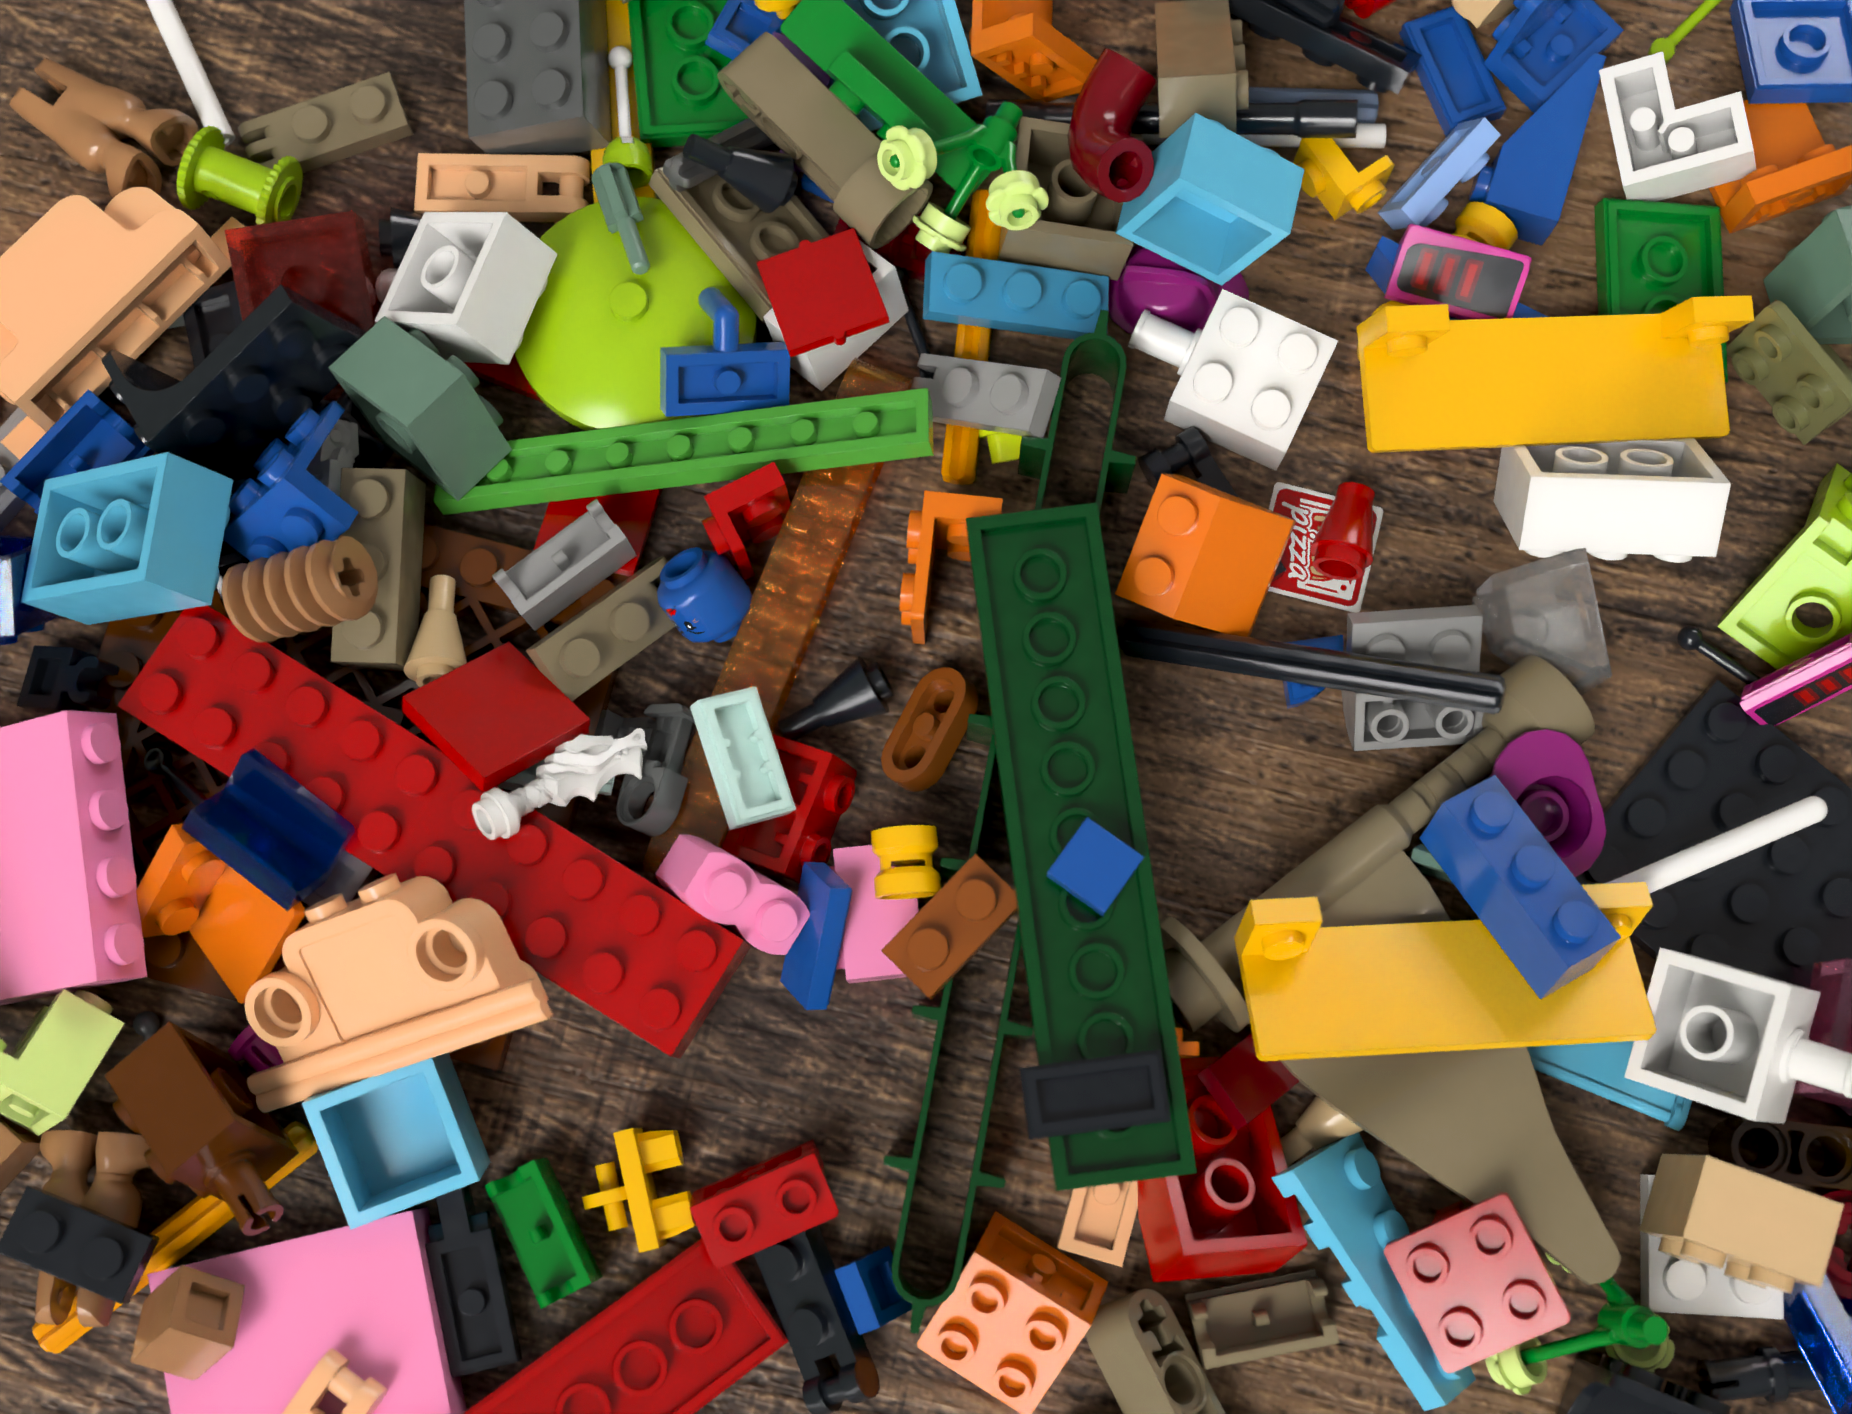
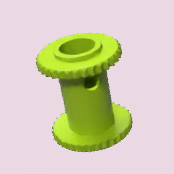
(215, 173)

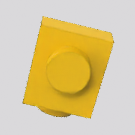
(1335, 179)

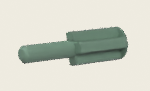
(621, 211)

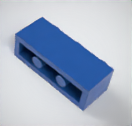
(1518, 886)

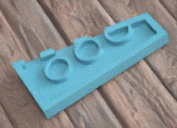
(1357, 1220)

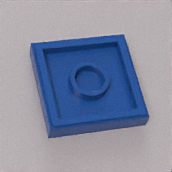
(1794, 50)

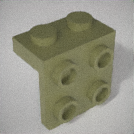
(1793, 372)

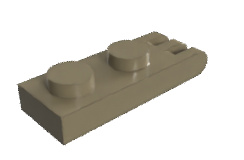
(329, 125)
(604, 634)

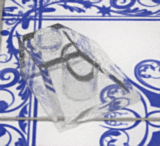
(1547, 613)

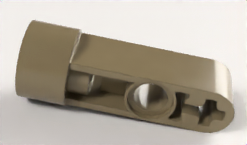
(821, 139)
(1149, 1358)

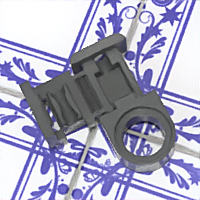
(661, 768)

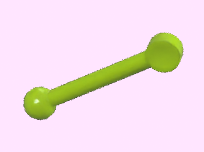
(1668, 44)

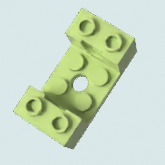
(55, 1059)

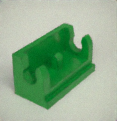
(543, 1231)

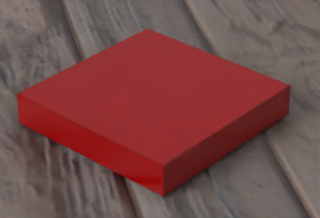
(495, 716)

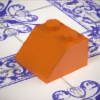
(1204, 556)

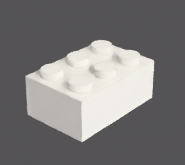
(1613, 499)

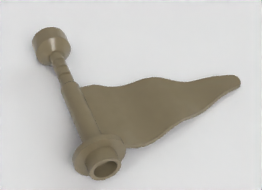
(1454, 1114)

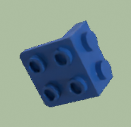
(1547, 44)
(287, 502)

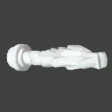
(574, 770)

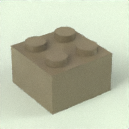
(1078, 224)

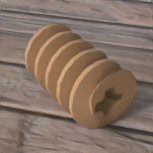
(300, 589)

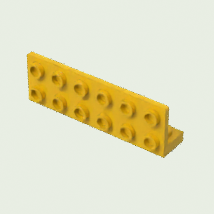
(1545, 377)
(1426, 985)

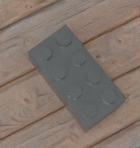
(537, 76)

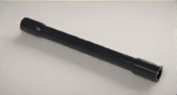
(1303, 118)

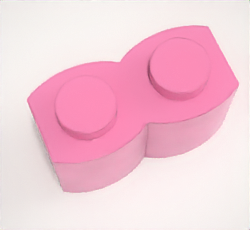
(732, 894)

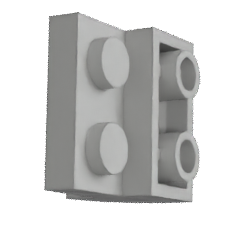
(1423, 636)

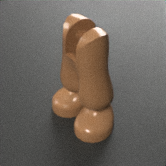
(95, 117)
(111, 1194)

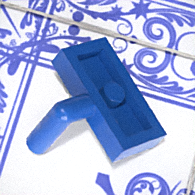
(724, 374)

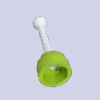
(625, 148)

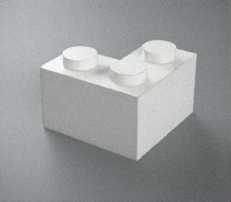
(1669, 149)

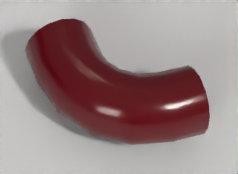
(1102, 129)

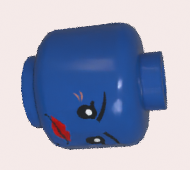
(703, 595)

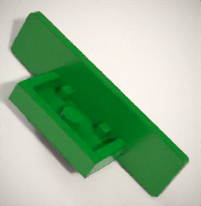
(878, 78)

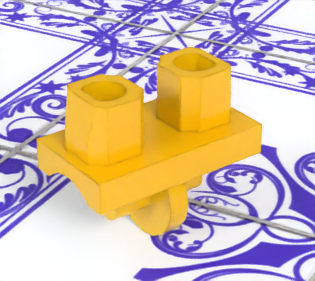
(651, 1216)

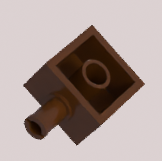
(202, 1123)

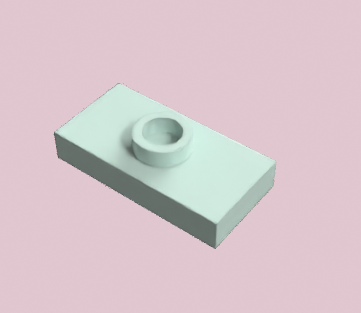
(742, 757)

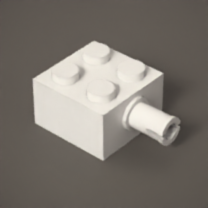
(468, 284)
(1240, 375)
(1733, 1039)

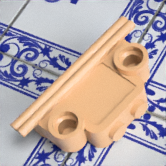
(94, 286)
(386, 988)

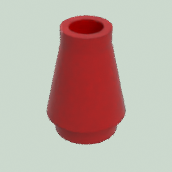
(1346, 535)

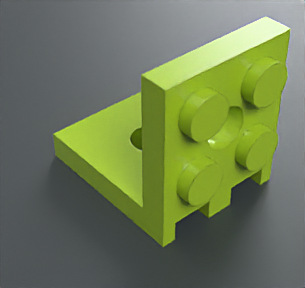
(1809, 569)

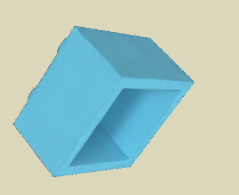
(1213, 201)
(397, 1139)

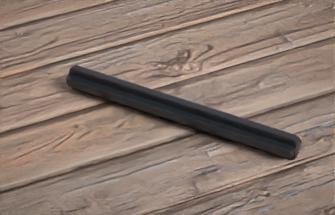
(1315, 666)

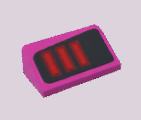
(1459, 272)
(1800, 684)

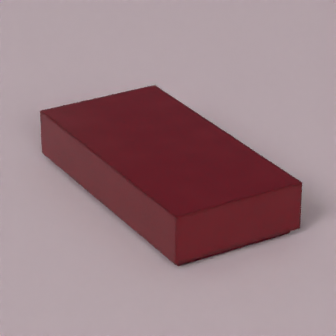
(1244, 1083)

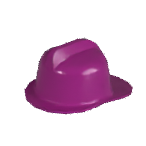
(1165, 291)
(1557, 793)

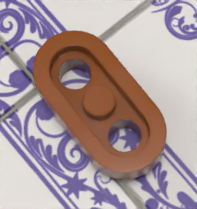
(929, 729)

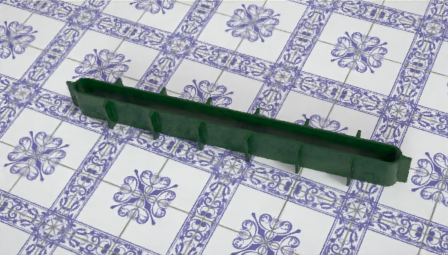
(1087, 354)

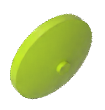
(601, 326)

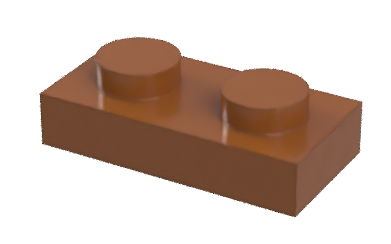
(952, 926)

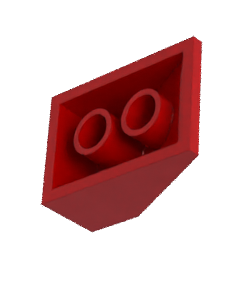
(1230, 1211)

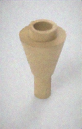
(438, 641)
(1316, 1128)

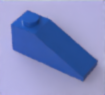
(1538, 160)

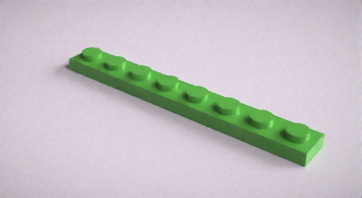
(704, 450)

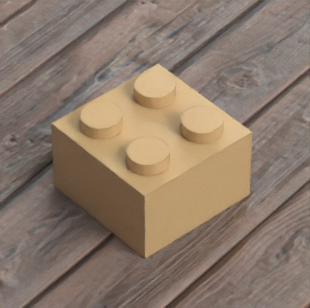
(1738, 1217)

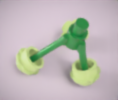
(1013, 198)
(1624, 1328)

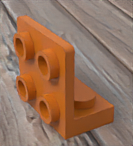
(1026, 50)
(1790, 170)
(936, 527)
(221, 909)
(1014, 1315)

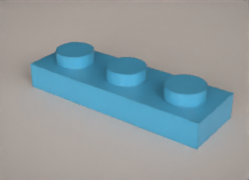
(1012, 296)

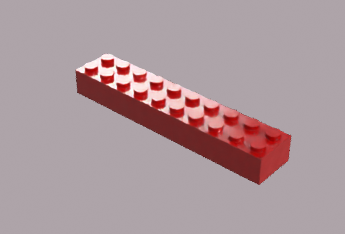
(560, 898)

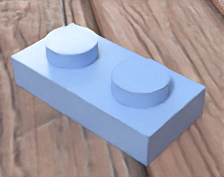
(1454, 160)

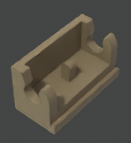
(1260, 1318)

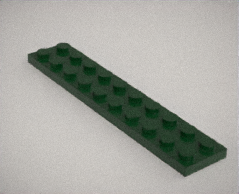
(1062, 758)

